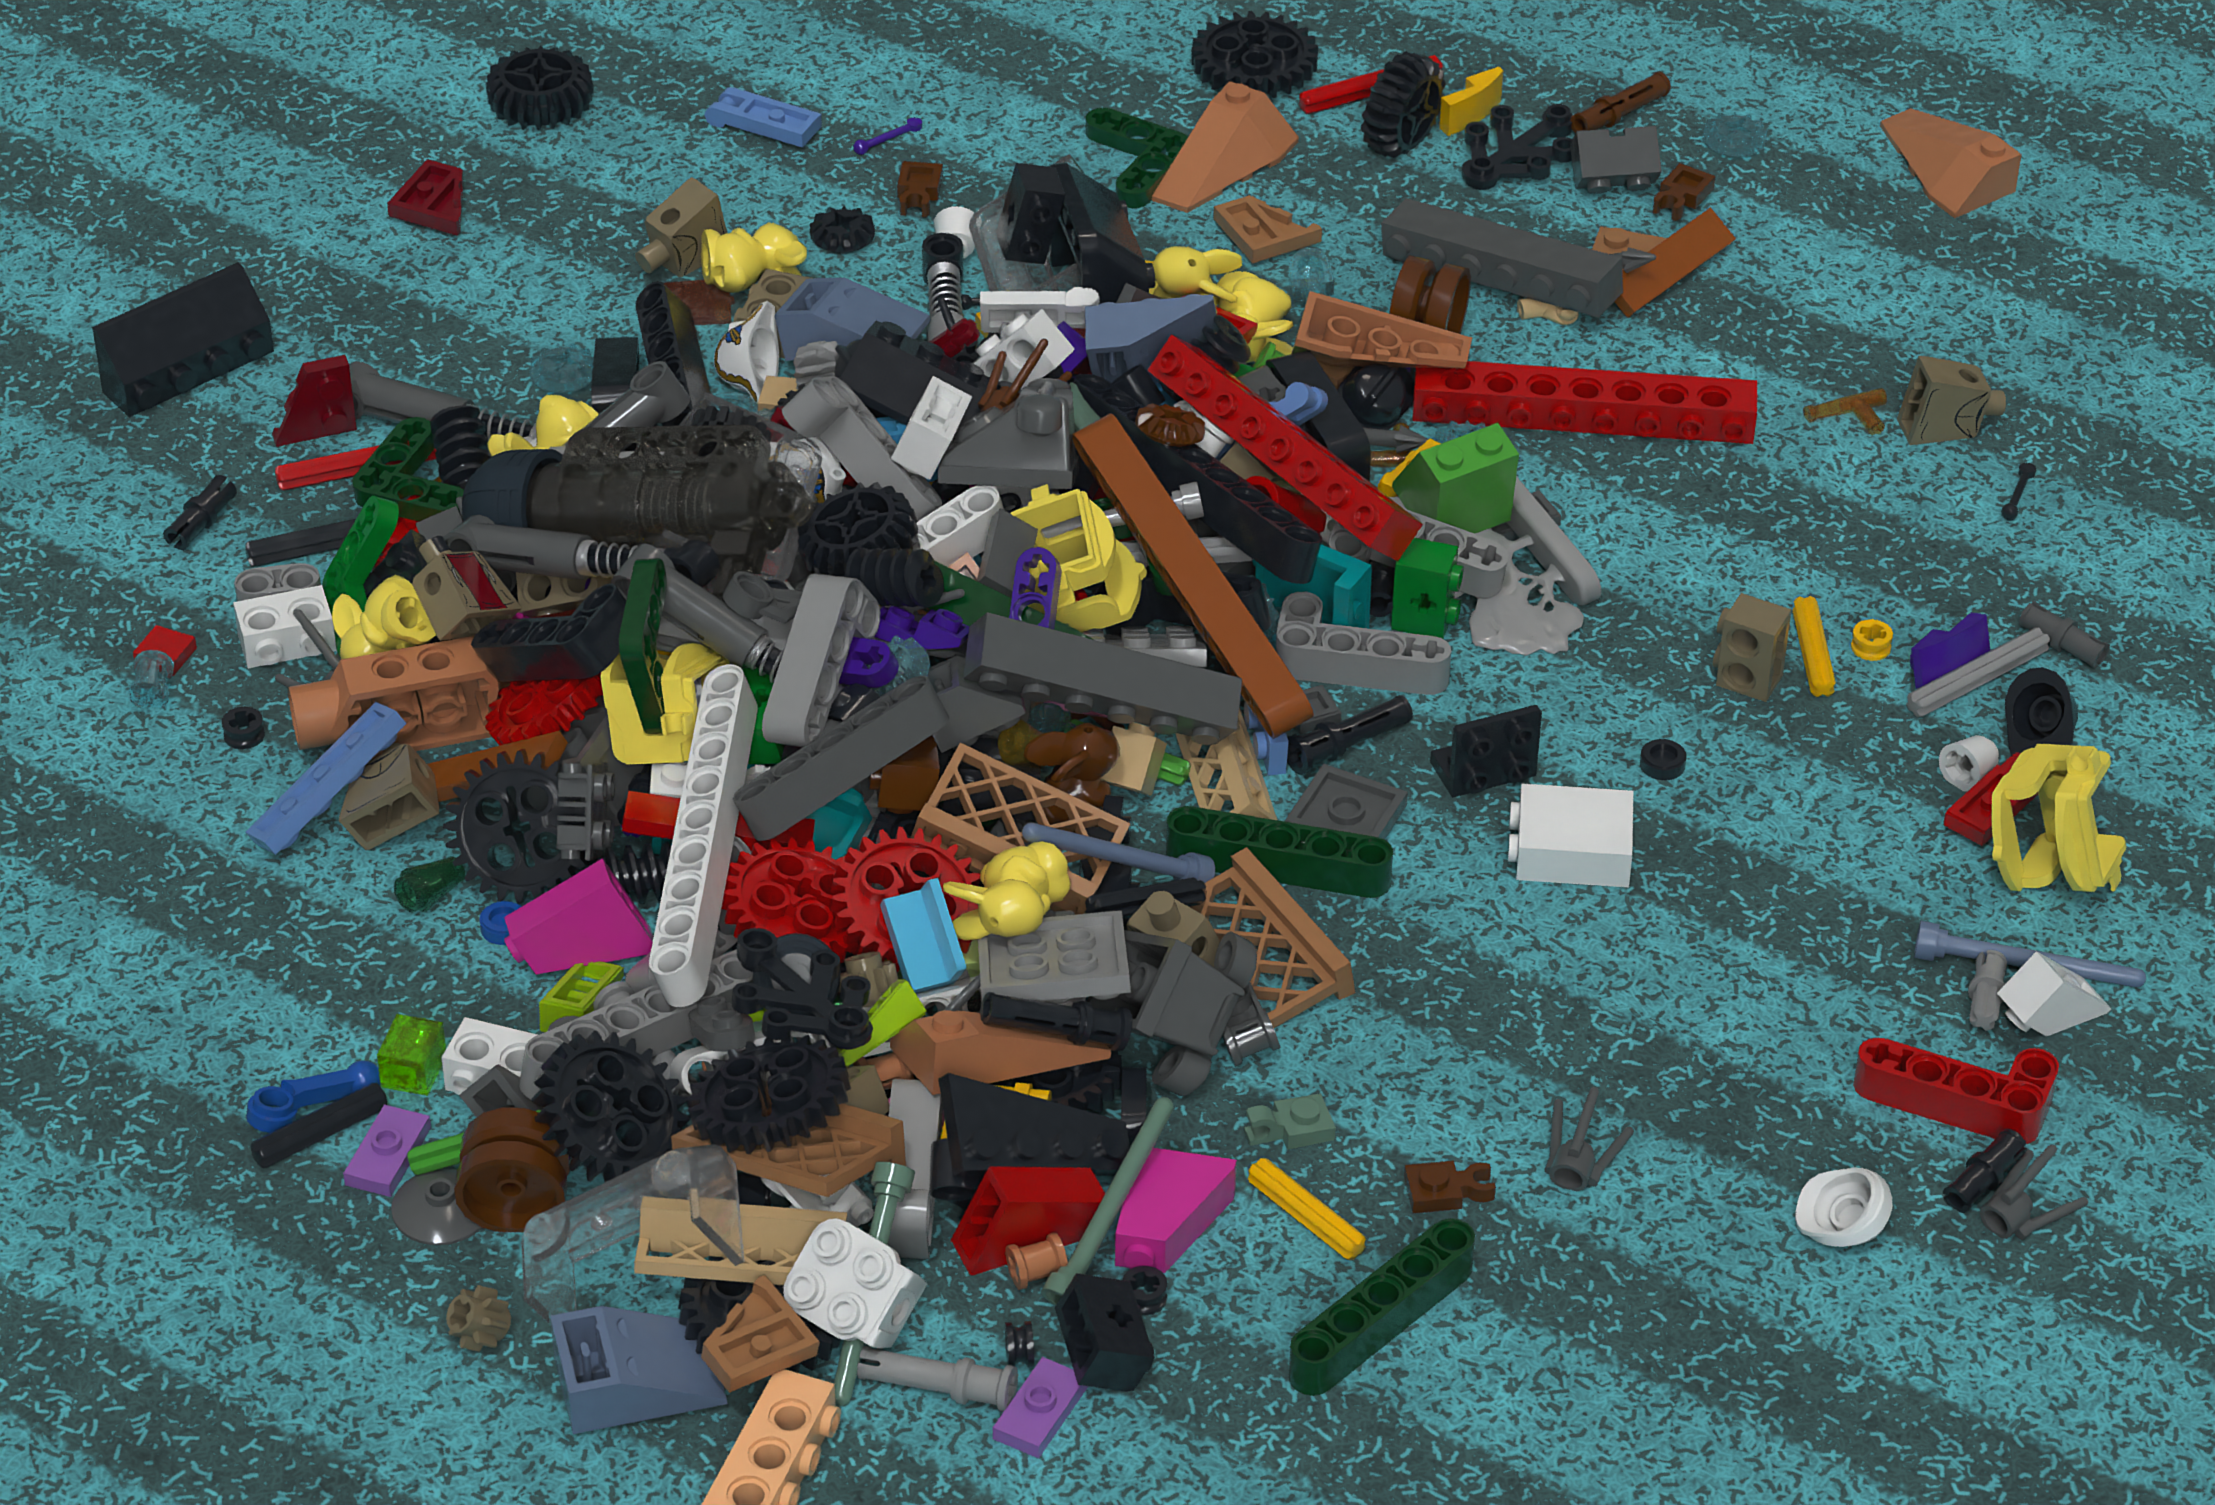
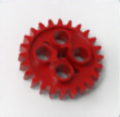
(540, 707)
(874, 863)
(785, 893)

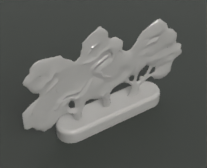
(1508, 618)

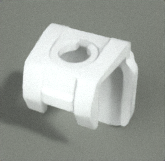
(852, 1285)

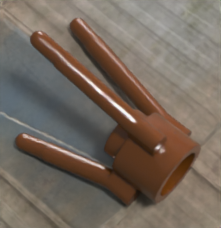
(1006, 394)

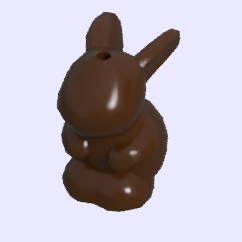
(1079, 763)

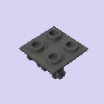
(598, 832)

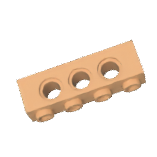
(778, 1443)

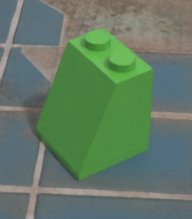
(1463, 480)

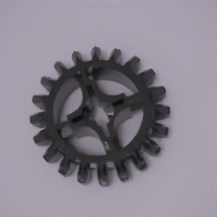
(539, 87)
(1403, 104)
(852, 521)

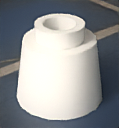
(956, 222)
(1968, 761)

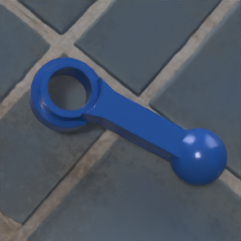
(306, 1092)

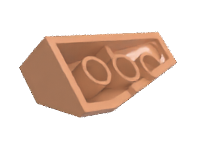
(1229, 143)
(1954, 161)
(1361, 336)
(983, 1052)

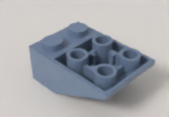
(840, 313)
(1136, 331)
(628, 1368)

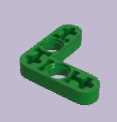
(360, 552)

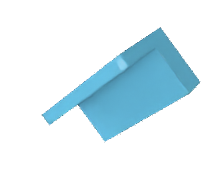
(924, 937)

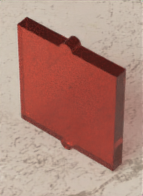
(706, 301)

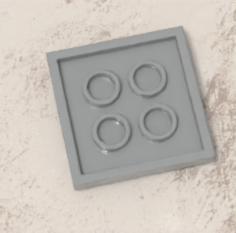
(1177, 644)
(1059, 960)

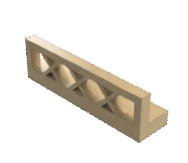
(1240, 776)
(767, 1235)

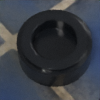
(1663, 759)

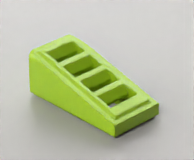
(565, 1001)
(888, 1017)

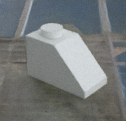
(2050, 997)

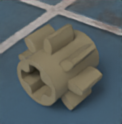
(872, 968)
(478, 1318)

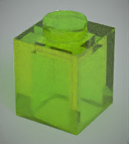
(411, 1054)

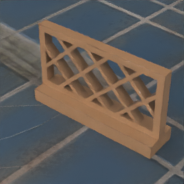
(982, 846)
(1291, 930)
(842, 1150)

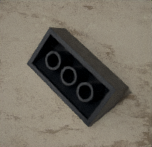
(181, 340)
(894, 371)

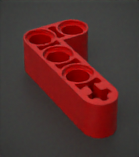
(1957, 1090)

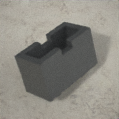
(1615, 160)

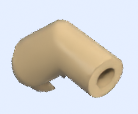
(1532, 308)

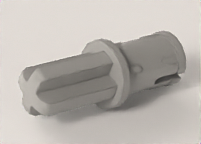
(1984, 989)

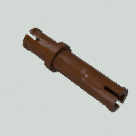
(1609, 109)

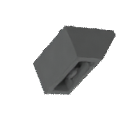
(970, 706)

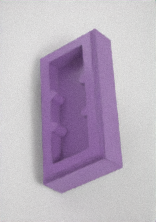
(384, 1150)
(1039, 1408)

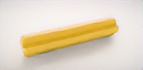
(1814, 646)
(1306, 1209)

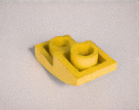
(1473, 103)

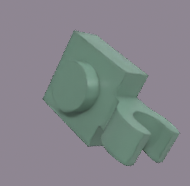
(1295, 1120)

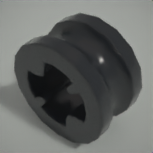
(239, 718)
(1153, 1281)
(1019, 1344)

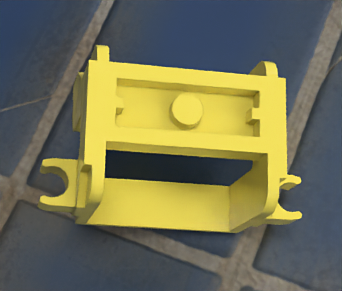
(1086, 558)
(673, 745)
(2065, 783)

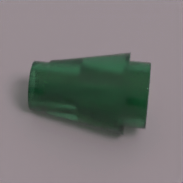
(427, 883)

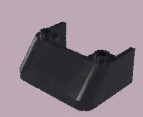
(1098, 237)

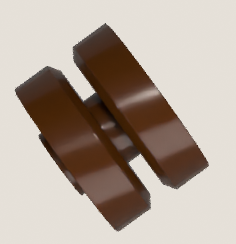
(1432, 296)
(509, 1170)

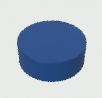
(493, 922)

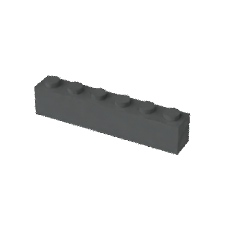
(1505, 257)
(1102, 679)

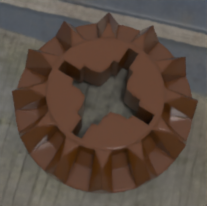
(1170, 425)

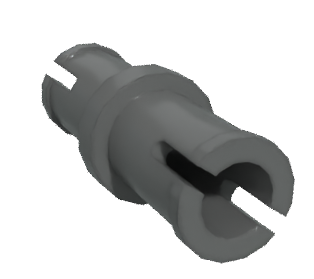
(2065, 634)

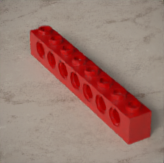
(1588, 401)
(1285, 448)

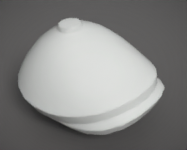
(1844, 1207)

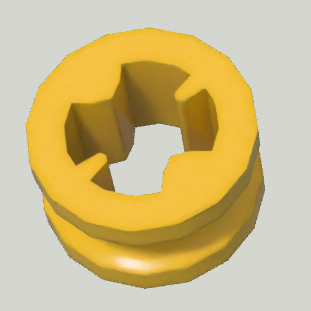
(1876, 649)

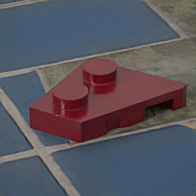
(431, 198)
(319, 403)

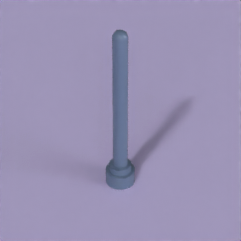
(1180, 868)
(1936, 942)

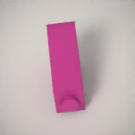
(578, 923)
(1171, 1206)

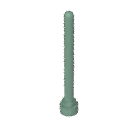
(891, 1185)
(1111, 1202)

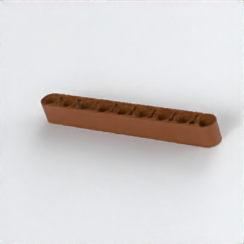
(1192, 575)

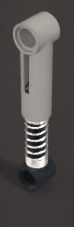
(943, 274)

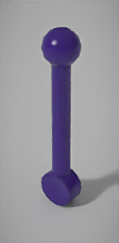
(913, 124)

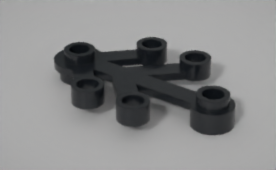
(1485, 171)
(842, 1025)

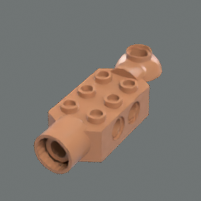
(434, 687)

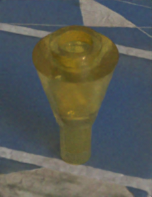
(1014, 741)

